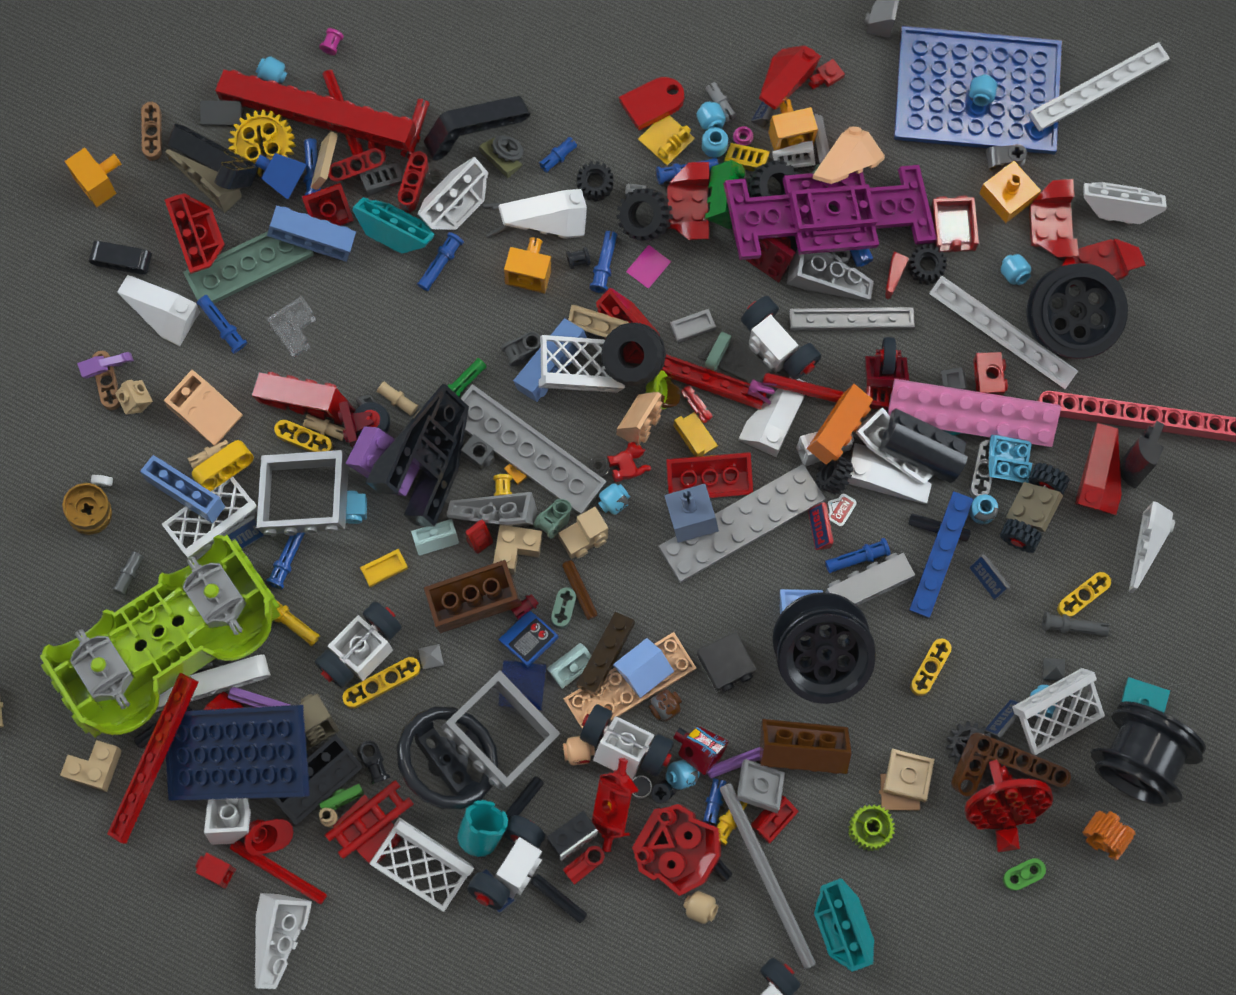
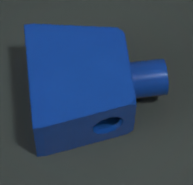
(281, 172)

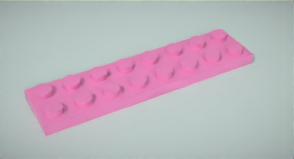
(976, 412)

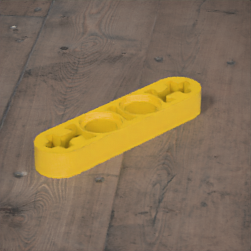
(379, 679)

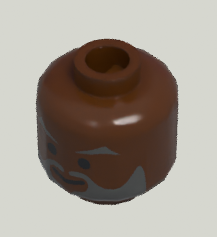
(665, 705)

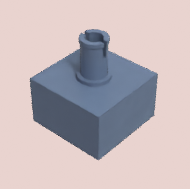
(691, 513)

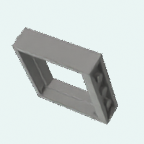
(299, 461)
(524, 707)

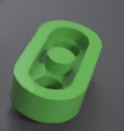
(1023, 874)

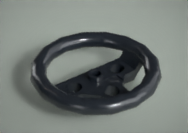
(444, 759)

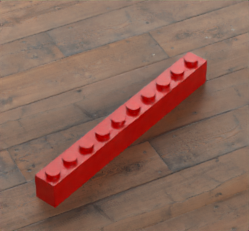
(316, 109)

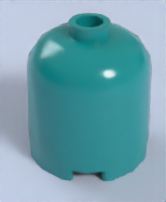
(481, 828)

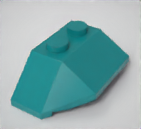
(392, 225)
(844, 926)

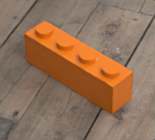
(840, 424)

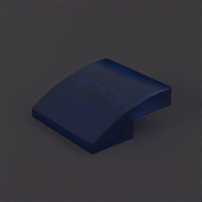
(527, 679)

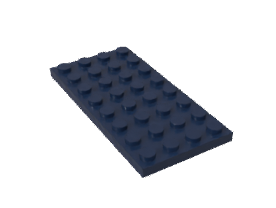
(239, 754)

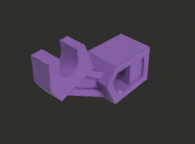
(100, 364)

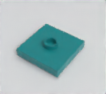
(1145, 694)

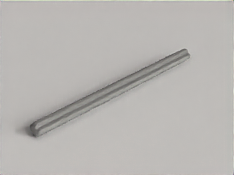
(767, 876)

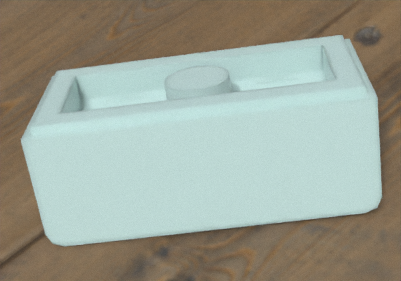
(435, 538)
(570, 665)

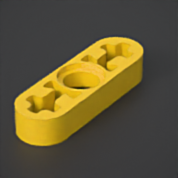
(286, 437)
(1092, 581)
(943, 656)

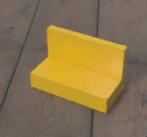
(694, 434)

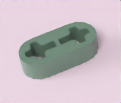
(718, 351)
(558, 606)

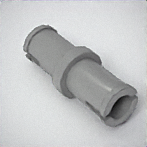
(718, 97)

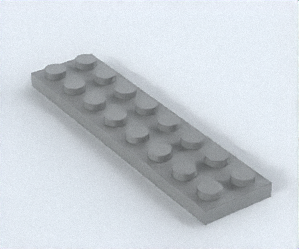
(531, 451)
(745, 522)

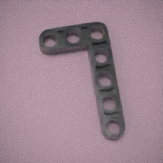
(472, 120)
(232, 168)

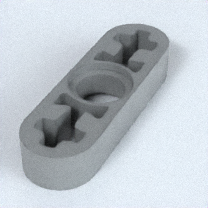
(976, 474)

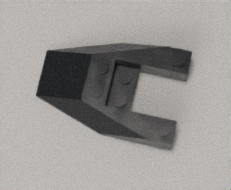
(434, 444)

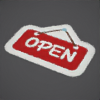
(841, 509)

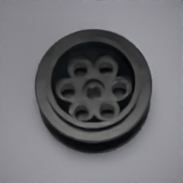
(1111, 308)
(823, 676)
(1147, 754)

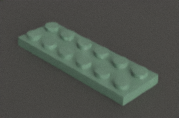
(245, 267)

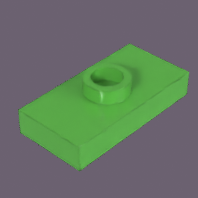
(343, 797)

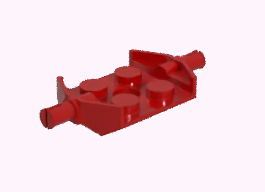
(617, 790)

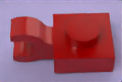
(827, 73)

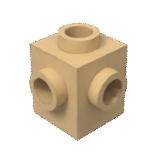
(133, 396)

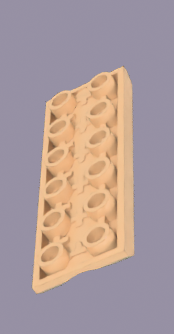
(616, 692)

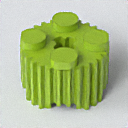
(883, 824)

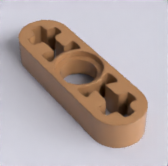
(157, 138)
(104, 395)

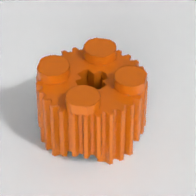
(1108, 834)

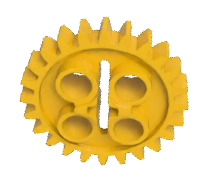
(279, 138)

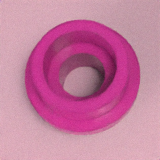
(743, 131)

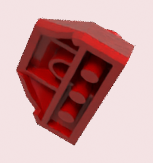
(195, 230)
(620, 307)

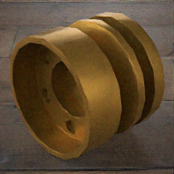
(81, 498)

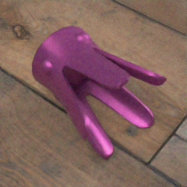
(756, 387)

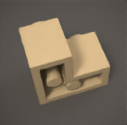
(586, 533)
(516, 541)
(95, 772)

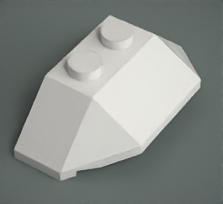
(455, 196)
(1123, 202)

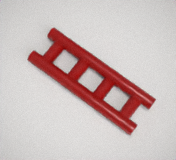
(367, 833)

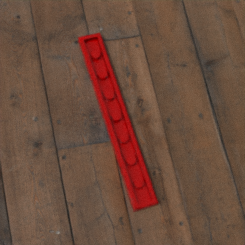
(152, 758)

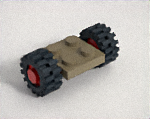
(1034, 507)

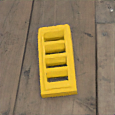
(749, 151)

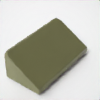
(506, 168)

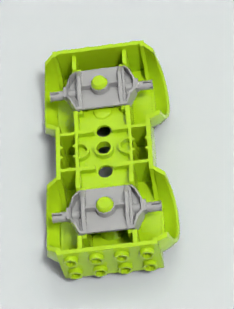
(119, 688)

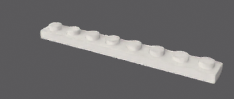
(1098, 86)
(1003, 332)

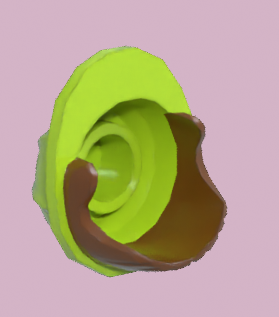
(670, 392)

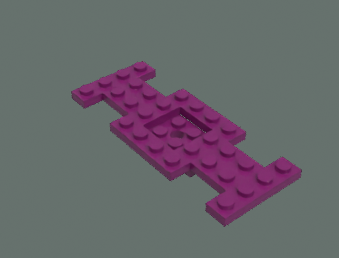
(806, 211)

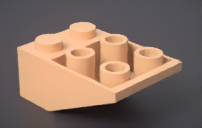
(202, 408)
(640, 417)

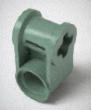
(554, 517)

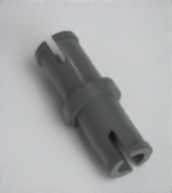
(128, 573)

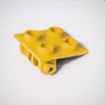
(666, 139)

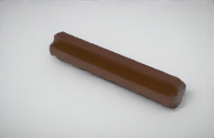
(579, 589)

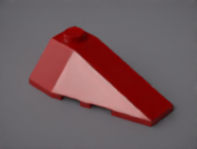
(787, 73)
(1101, 476)

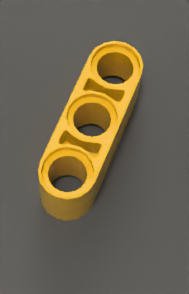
(223, 465)

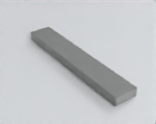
(851, 318)

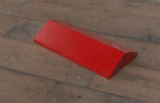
(722, 474)

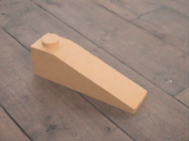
(849, 154)

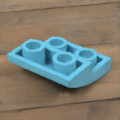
(1009, 459)

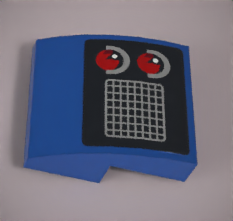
(528, 638)

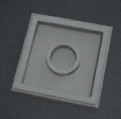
(760, 786)

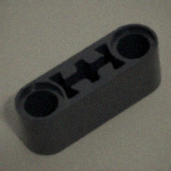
(120, 257)

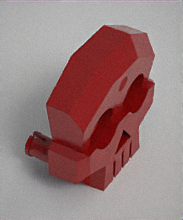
(693, 857)

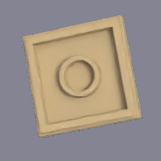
(908, 775)

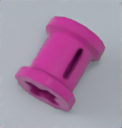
(331, 41)

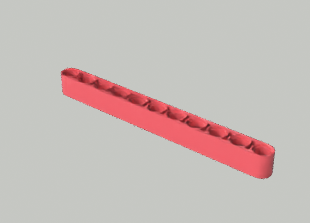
(1140, 415)

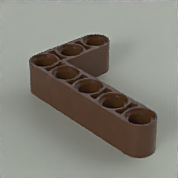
(1008, 758)

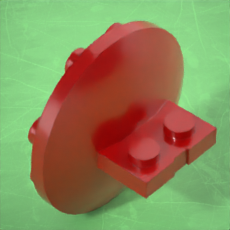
(1008, 801)

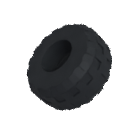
(653, 354)

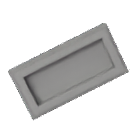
(692, 325)

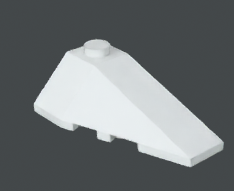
(1154, 529)
(277, 928)

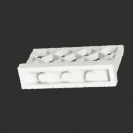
(574, 381)
(202, 545)
(1056, 694)
(436, 851)

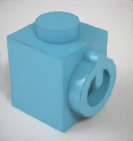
(356, 507)

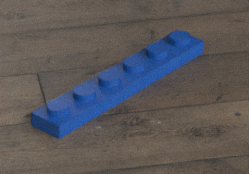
(941, 554)

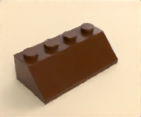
(472, 596)
(805, 746)

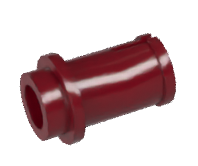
(527, 604)

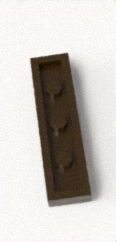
(605, 653)

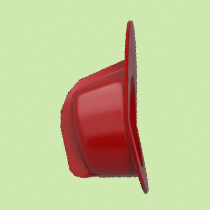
(268, 836)

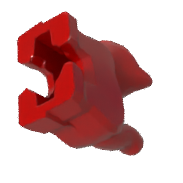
(626, 466)

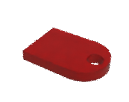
(652, 101)

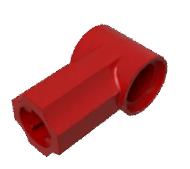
(582, 865)

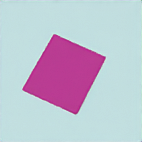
(648, 266)

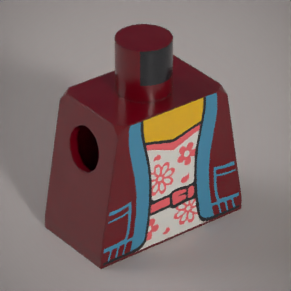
(700, 748)

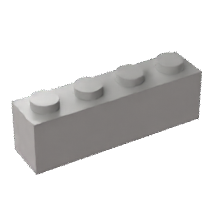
(875, 580)

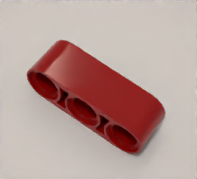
(364, 157)
(413, 173)

